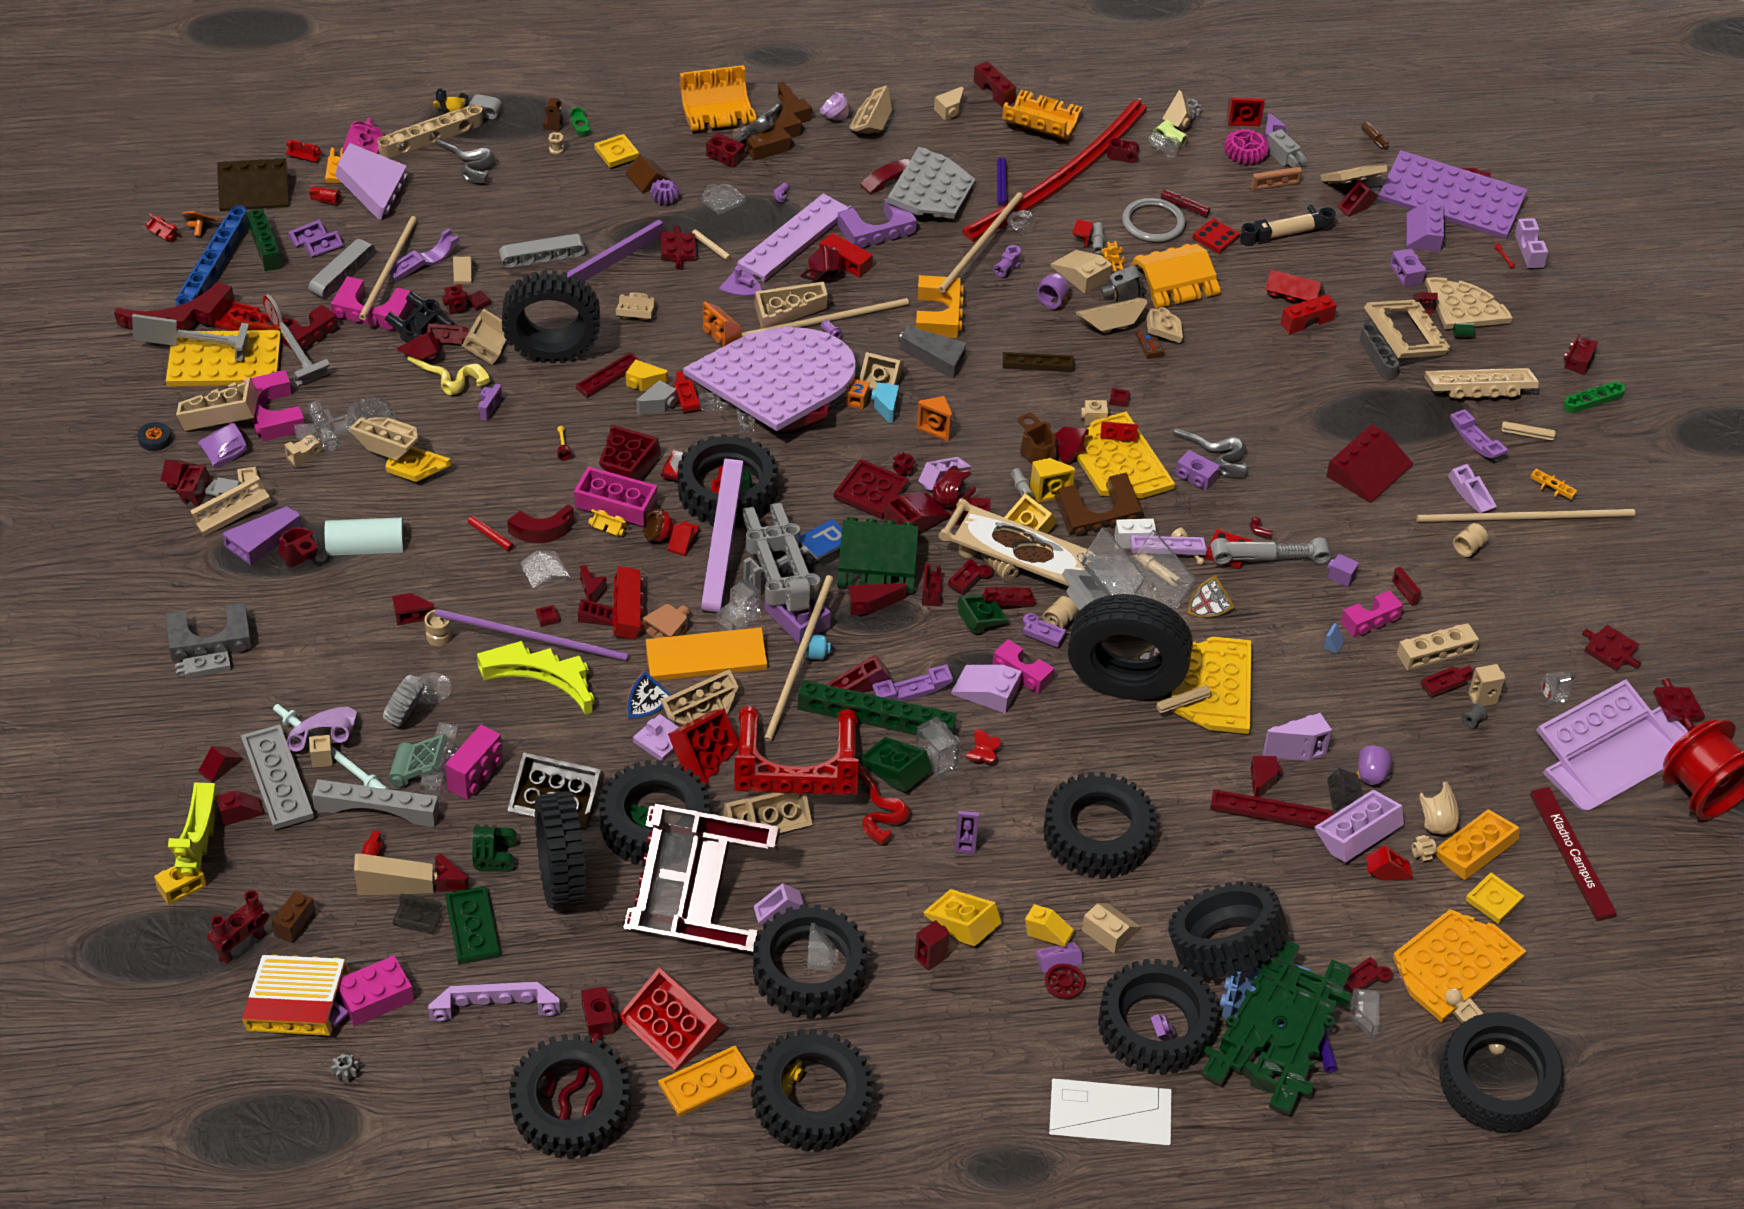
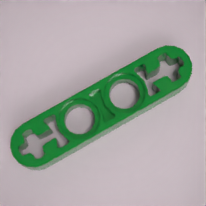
(1575, 402)

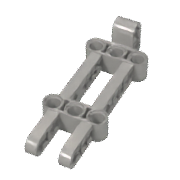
(792, 590)

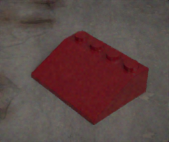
(1369, 464)

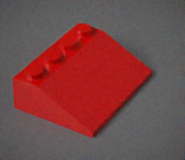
(671, 1020)

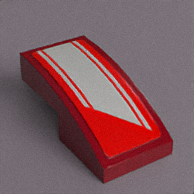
(670, 468)

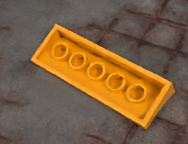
(706, 654)

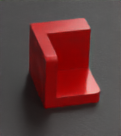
(1083, 230)

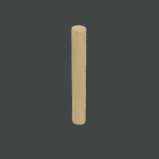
(711, 245)

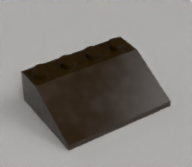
(253, 184)
(547, 775)

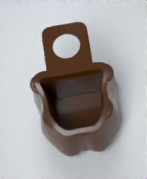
(1037, 440)

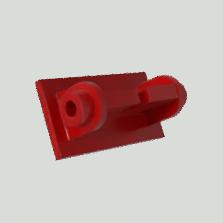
(307, 152)
(158, 224)
(1118, 431)

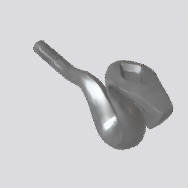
(762, 124)
(481, 158)
(1231, 444)

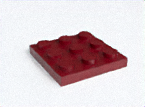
(870, 487)

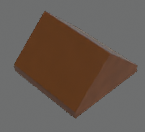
(644, 173)

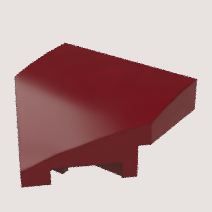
(1070, 442)

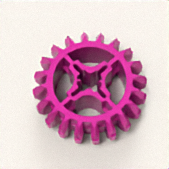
(1246, 146)

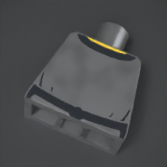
(1124, 285)

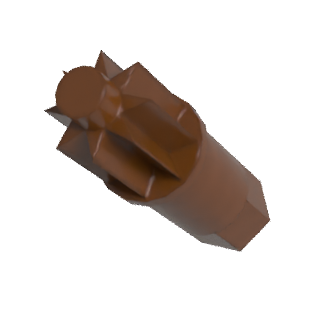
(1375, 135)

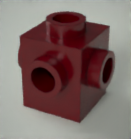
(455, 299)

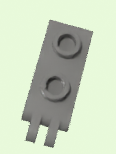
(203, 665)

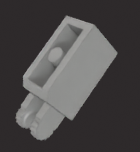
(1285, 149)

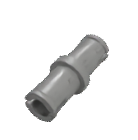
(1097, 237)
(1021, 482)

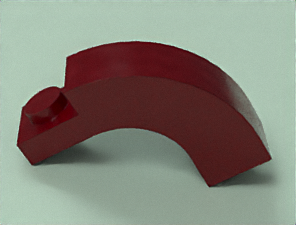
(540, 530)

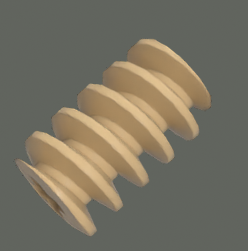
(1005, 570)

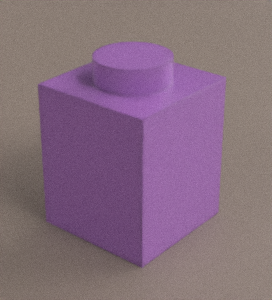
(1342, 570)

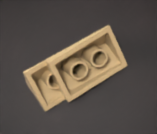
(782, 810)

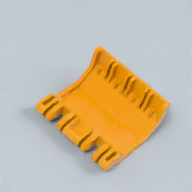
(715, 98)
(1043, 115)
(1178, 274)

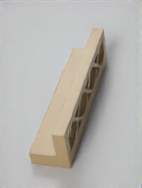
(231, 508)

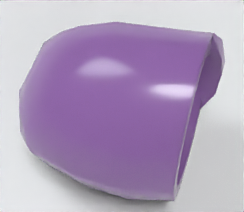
(1053, 287)
(1374, 764)

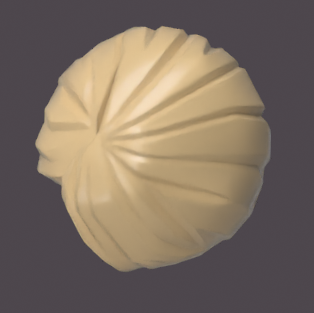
(1440, 811)

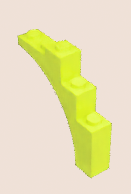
(542, 665)
(199, 826)

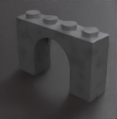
(232, 638)

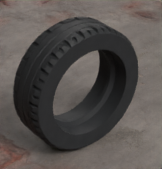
(1489, 1111)

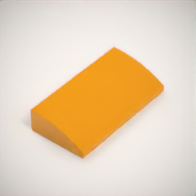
(1477, 844)

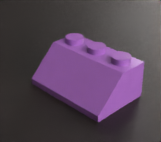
(1425, 227)

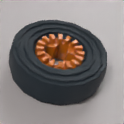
(156, 429)

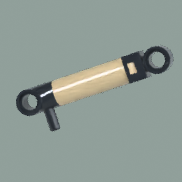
(1264, 231)

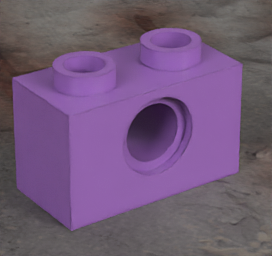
(1407, 267)
(1197, 470)

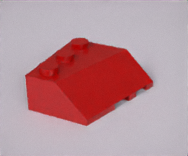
(704, 743)

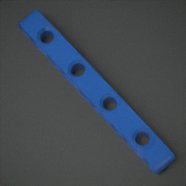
(215, 255)

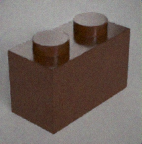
(293, 916)

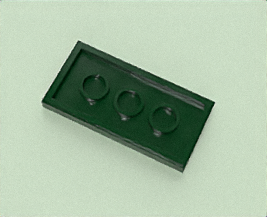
(472, 925)

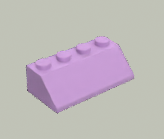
(1360, 825)

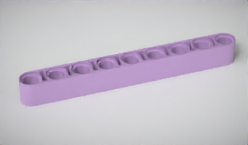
(722, 535)

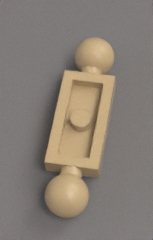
(1468, 1010)

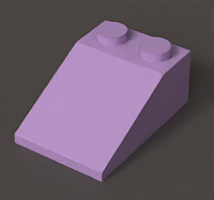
(988, 685)

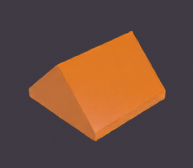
(934, 417)

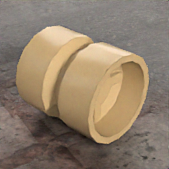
(1470, 540)
(1061, 612)
(437, 629)

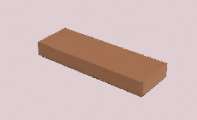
(1276, 178)

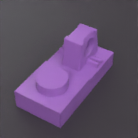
(491, 398)

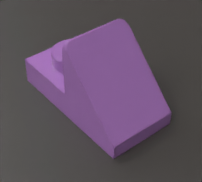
(1273, 125)

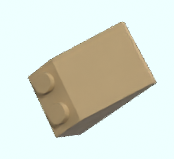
(1084, 269)

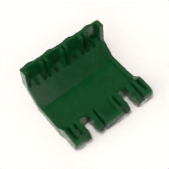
(877, 551)

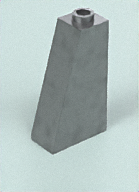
(933, 349)

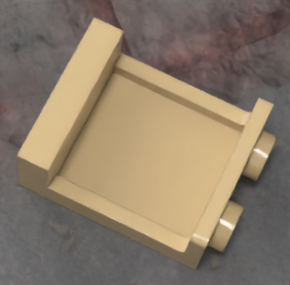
(485, 337)

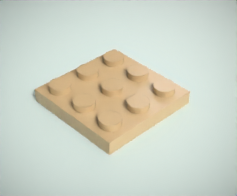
(1354, 174)

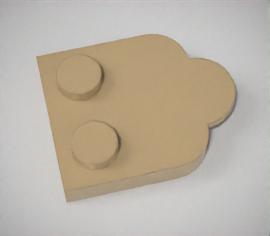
(1164, 324)

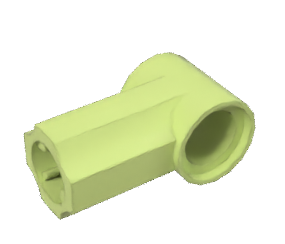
(1167, 129)

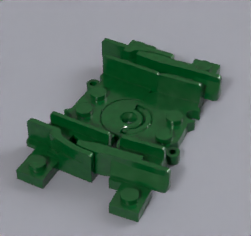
(1305, 1006)

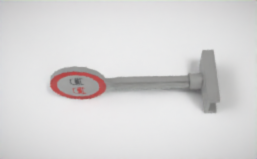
(310, 371)

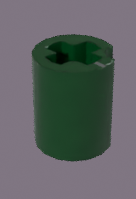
(1463, 330)

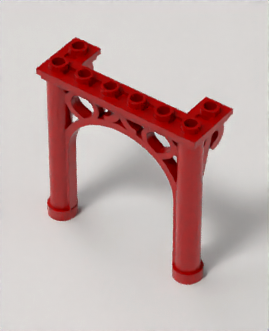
(790, 779)

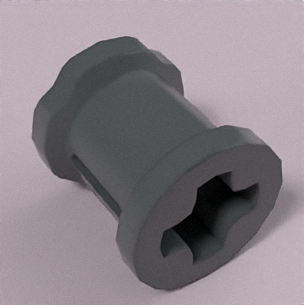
(1476, 713)

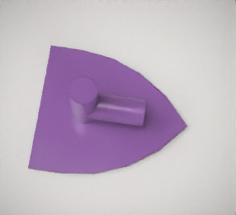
(740, 283)

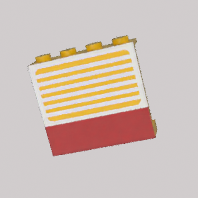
(293, 995)

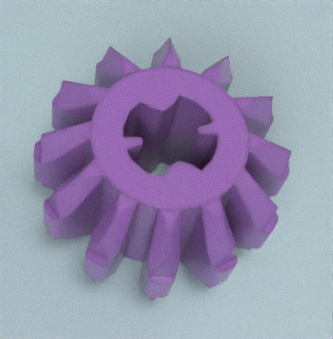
(664, 192)

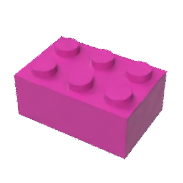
(474, 762)
(374, 990)

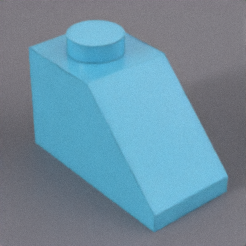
(885, 400)

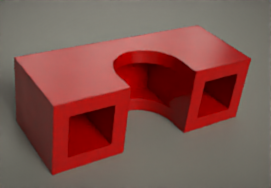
(1296, 316)

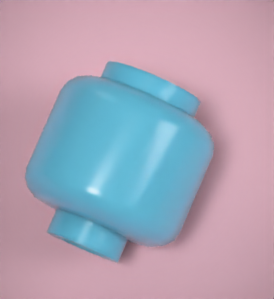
(817, 648)

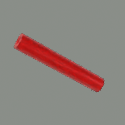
(490, 533)

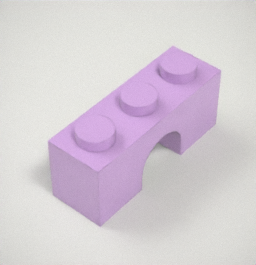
(1533, 251)

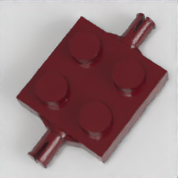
(678, 246)
(1611, 648)
(1678, 704)

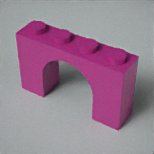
(348, 307)
(274, 423)

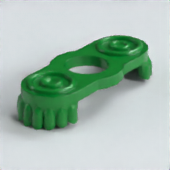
(577, 115)

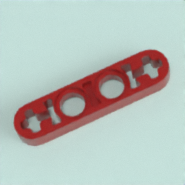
(259, 325)

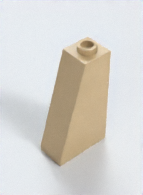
(392, 876)

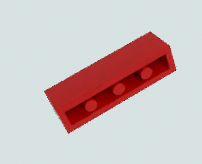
(627, 602)

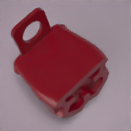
(823, 264)
(297, 546)

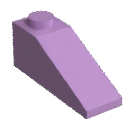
(935, 469)

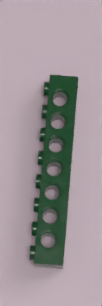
(869, 708)

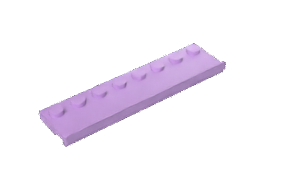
(792, 238)

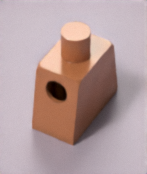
(666, 621)

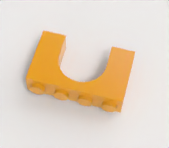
(943, 322)

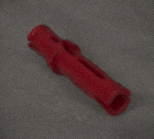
(1203, 210)

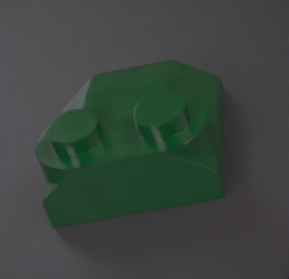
(979, 613)

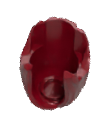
(949, 486)

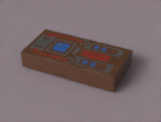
(1149, 344)

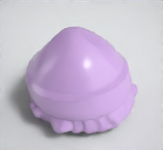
(836, 107)

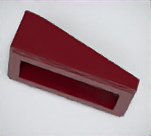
(586, 611)

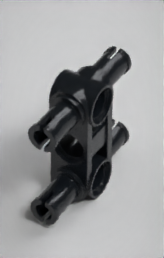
(416, 324)

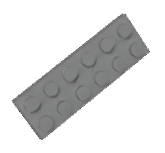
(277, 777)

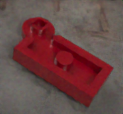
(968, 575)
(1366, 974)

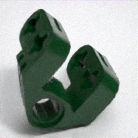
(483, 853)

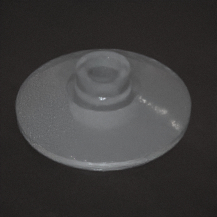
(436, 687)

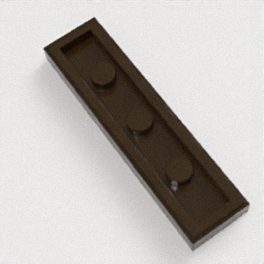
(1040, 362)

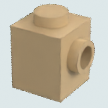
(1094, 410)

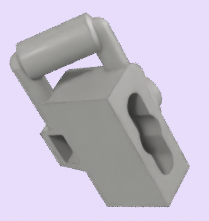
(221, 486)

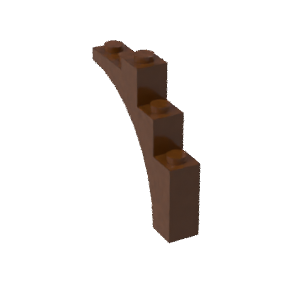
(787, 126)

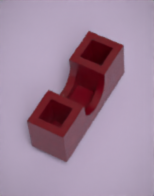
(988, 76)
(321, 324)

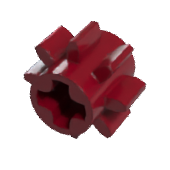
(903, 463)

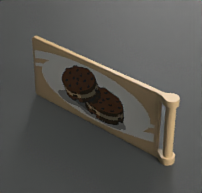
(1013, 542)

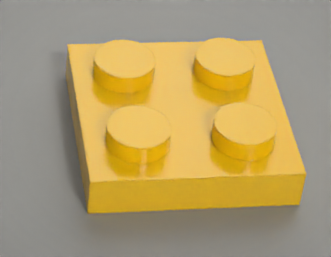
(616, 150)
(1494, 898)

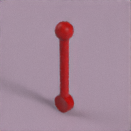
(1498, 248)

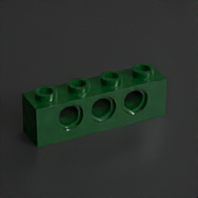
(264, 239)

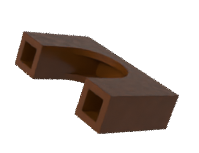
(1080, 519)

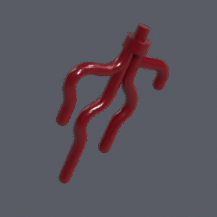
(562, 1099)

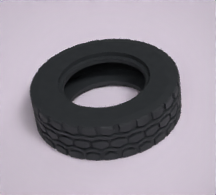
(1134, 617)

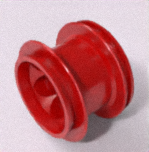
(1709, 767)

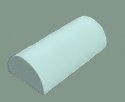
(364, 536)

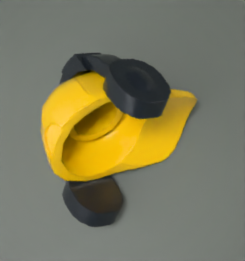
(450, 104)

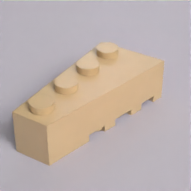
(789, 303)
(219, 407)

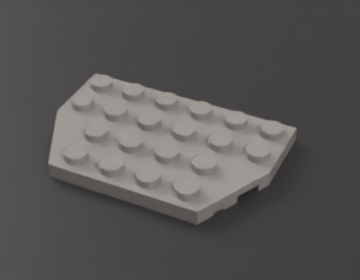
(931, 185)

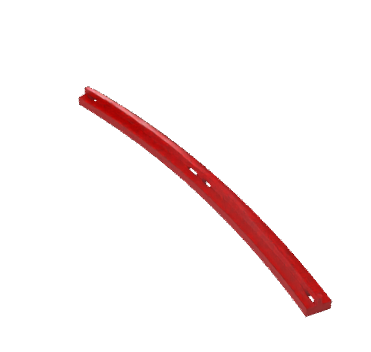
(1052, 184)

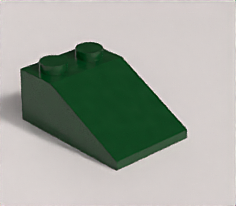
(897, 763)

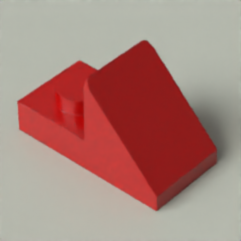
(682, 537)

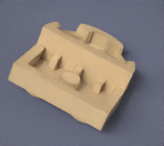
(635, 306)

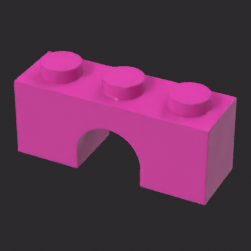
(1384, 610)
(1033, 676)

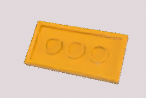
(706, 1081)

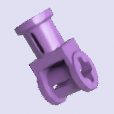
(1009, 261)

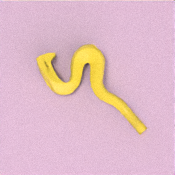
(454, 387)

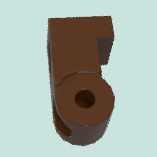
(554, 115)

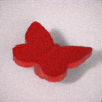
(984, 747)

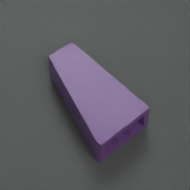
(260, 535)

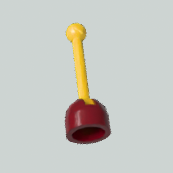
(566, 450)

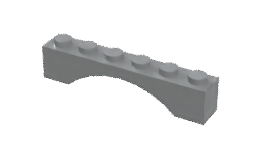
(338, 796)

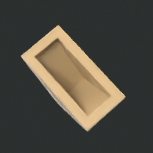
(462, 270)

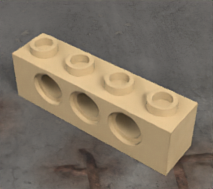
(1437, 646)

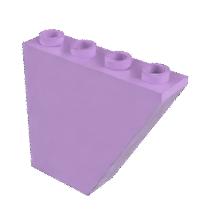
(371, 178)

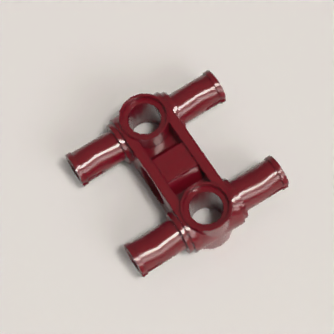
(238, 926)

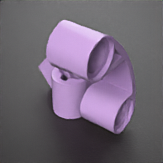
(340, 719)

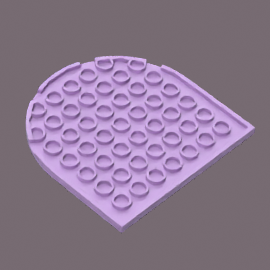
(777, 373)

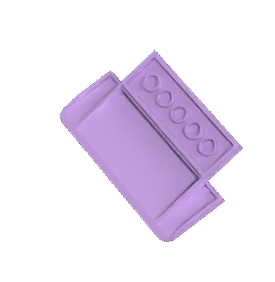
(1607, 745)

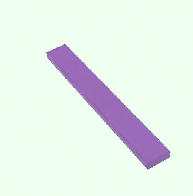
(617, 252)

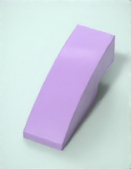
(1471, 489)

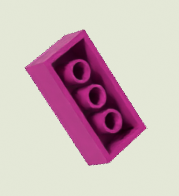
(615, 495)

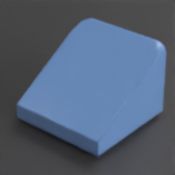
(1334, 639)

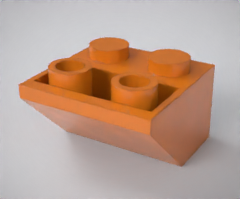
(720, 324)

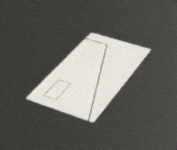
(1110, 1111)

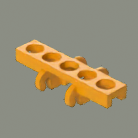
(1108, 252)
(1561, 487)

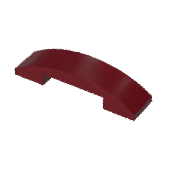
(887, 173)

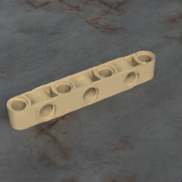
(429, 130)

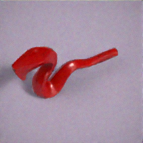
(898, 807)

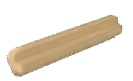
(1529, 431)
(1183, 699)

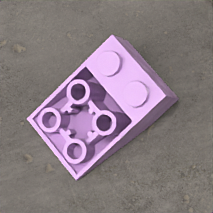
(1299, 739)

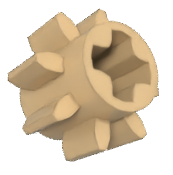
(1424, 848)

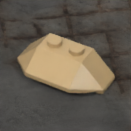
(873, 112)
(1114, 315)
(385, 436)
(701, 698)

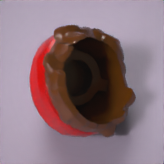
(658, 526)

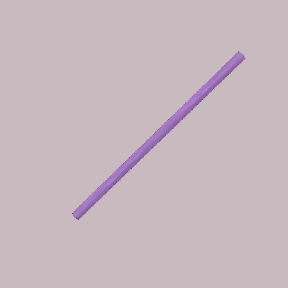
(531, 634)

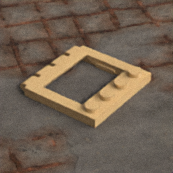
(1436, 346)

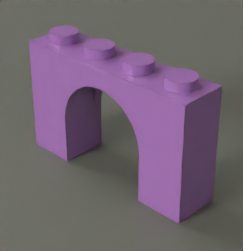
(862, 234)

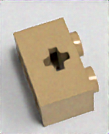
(1486, 685)

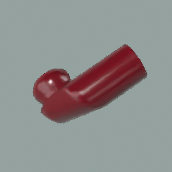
(1258, 529)

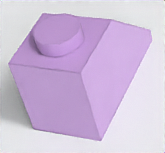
(777, 901)

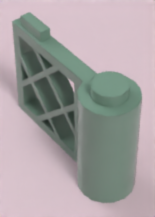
(408, 757)

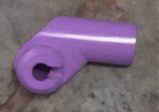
(779, 192)

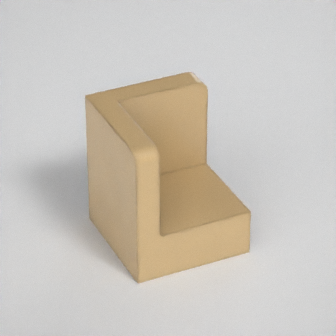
(320, 751)

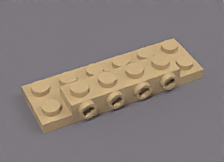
(1481, 382)

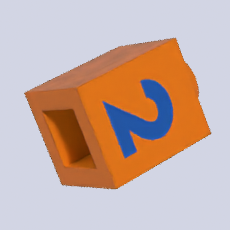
(857, 394)

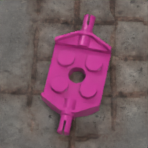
(363, 130)

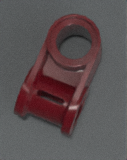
(1121, 150)

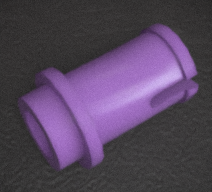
(828, 327)

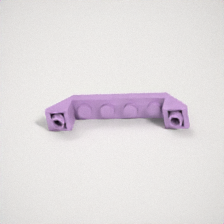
(486, 994)

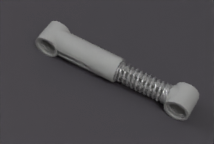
(1238, 551)

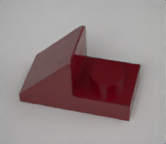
(1426, 300)
(592, 586)
(450, 877)

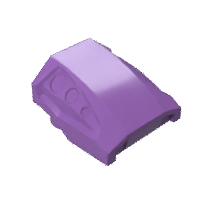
(223, 445)

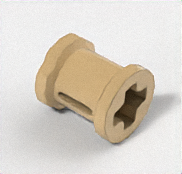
(556, 143)

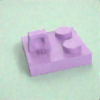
(655, 737)

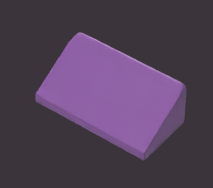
(309, 231)
(323, 244)
(1059, 955)

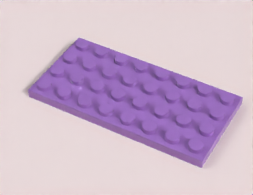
(1465, 195)

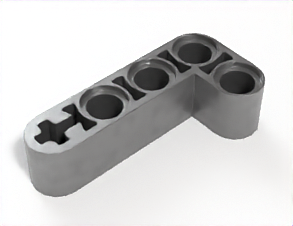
(1379, 351)

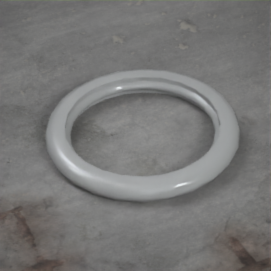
(1158, 203)

